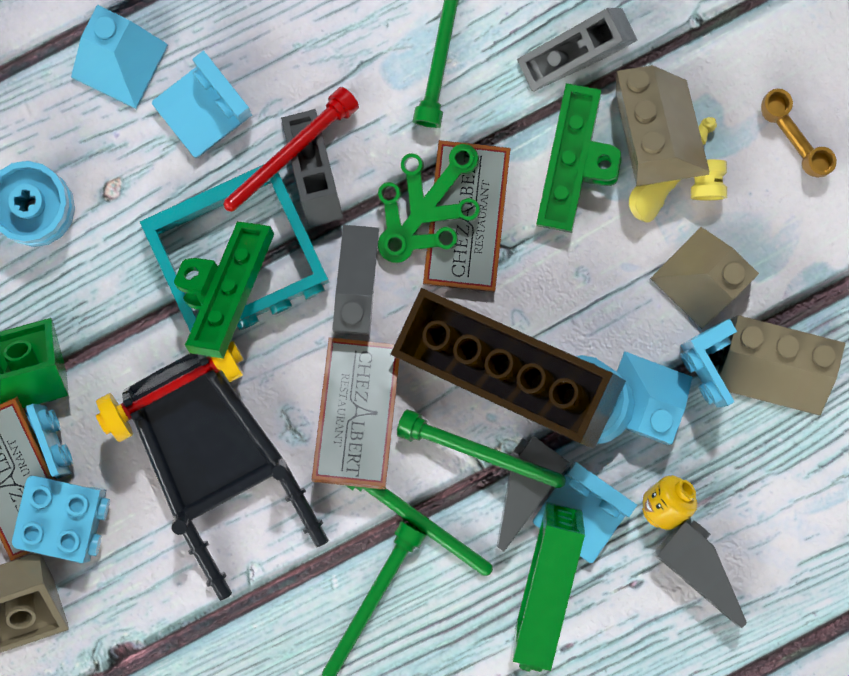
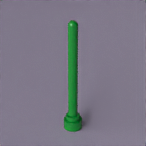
(428, 112)
(414, 427)
(430, 529)
(406, 540)

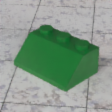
(32, 364)

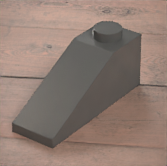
(577, 48)
(313, 173)
(356, 280)
(525, 493)
(698, 564)

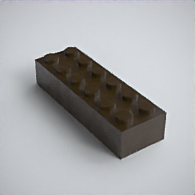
(508, 368)

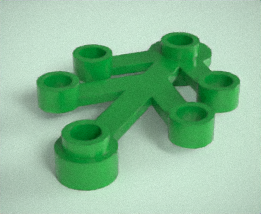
(425, 208)

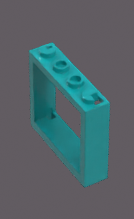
(213, 199)

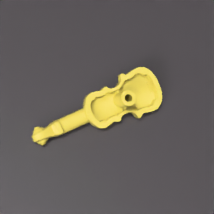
(648, 199)

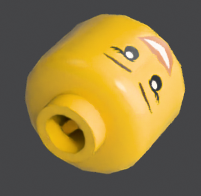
(669, 502)

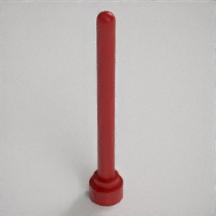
(340, 105)

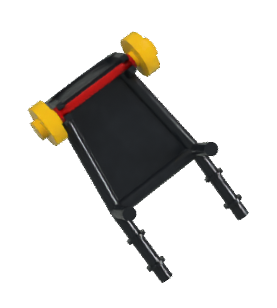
(202, 446)

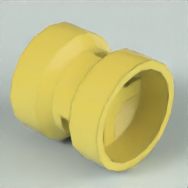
(711, 186)

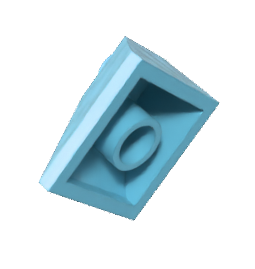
(117, 57)
(658, 397)

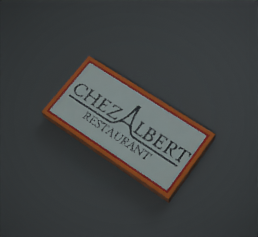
(476, 255)
(356, 414)
(19, 459)

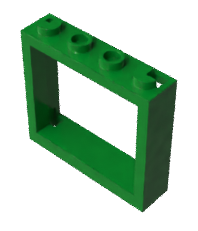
(548, 587)

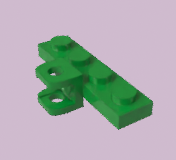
(575, 159)
(223, 289)

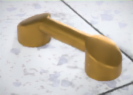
(775, 109)

